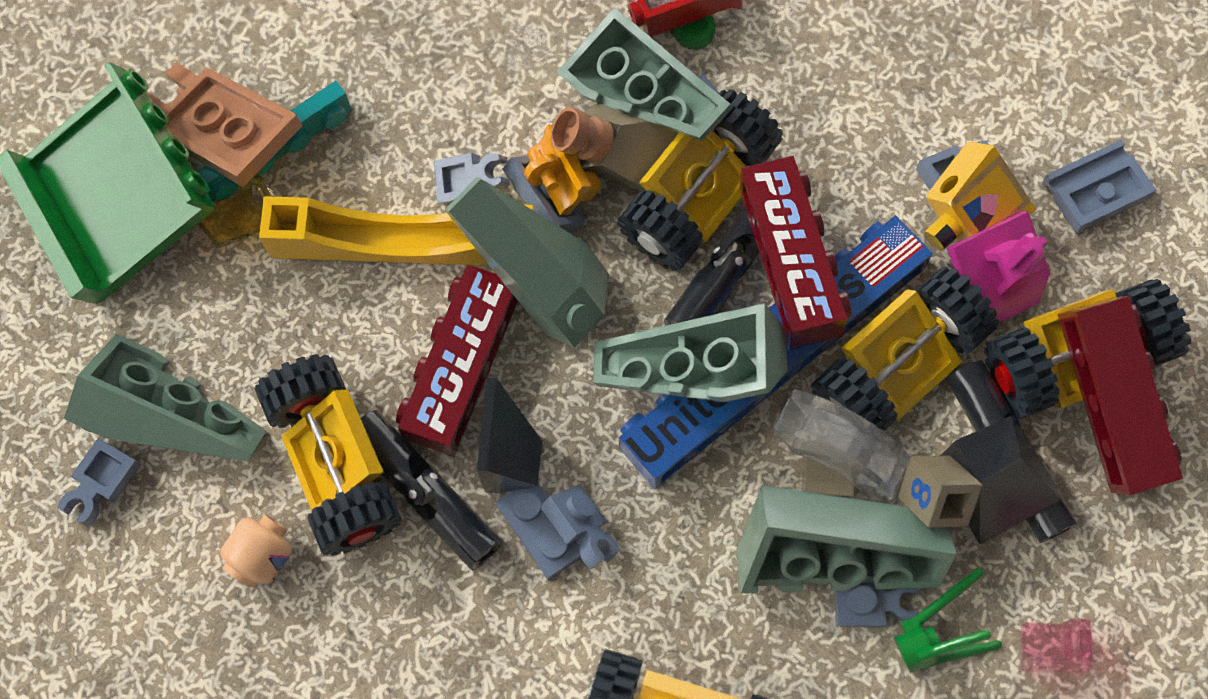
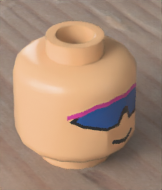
(256, 551)

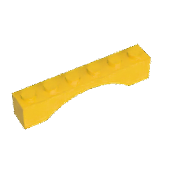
(324, 231)

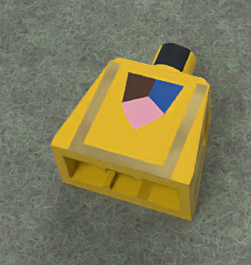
(973, 195)

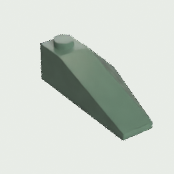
(640, 78)

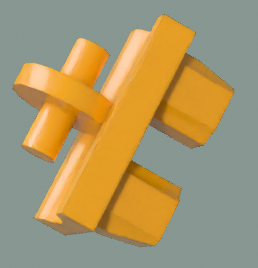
(561, 175)

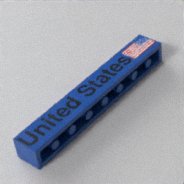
(686, 426)

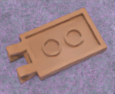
(225, 123)

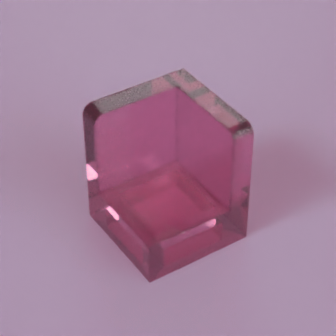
(1057, 647)

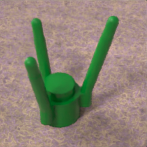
(922, 647)

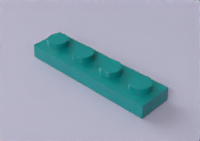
(322, 110)

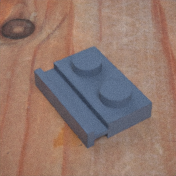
(1099, 186)

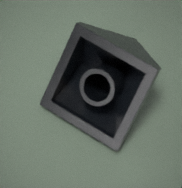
(508, 444)
(1010, 475)

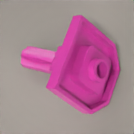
(1005, 264)

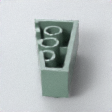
(839, 542)

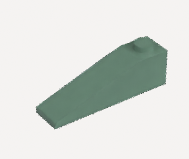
(536, 260)
(699, 358)
(134, 400)

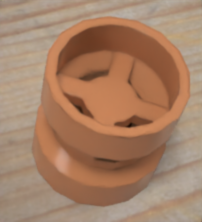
(588, 138)

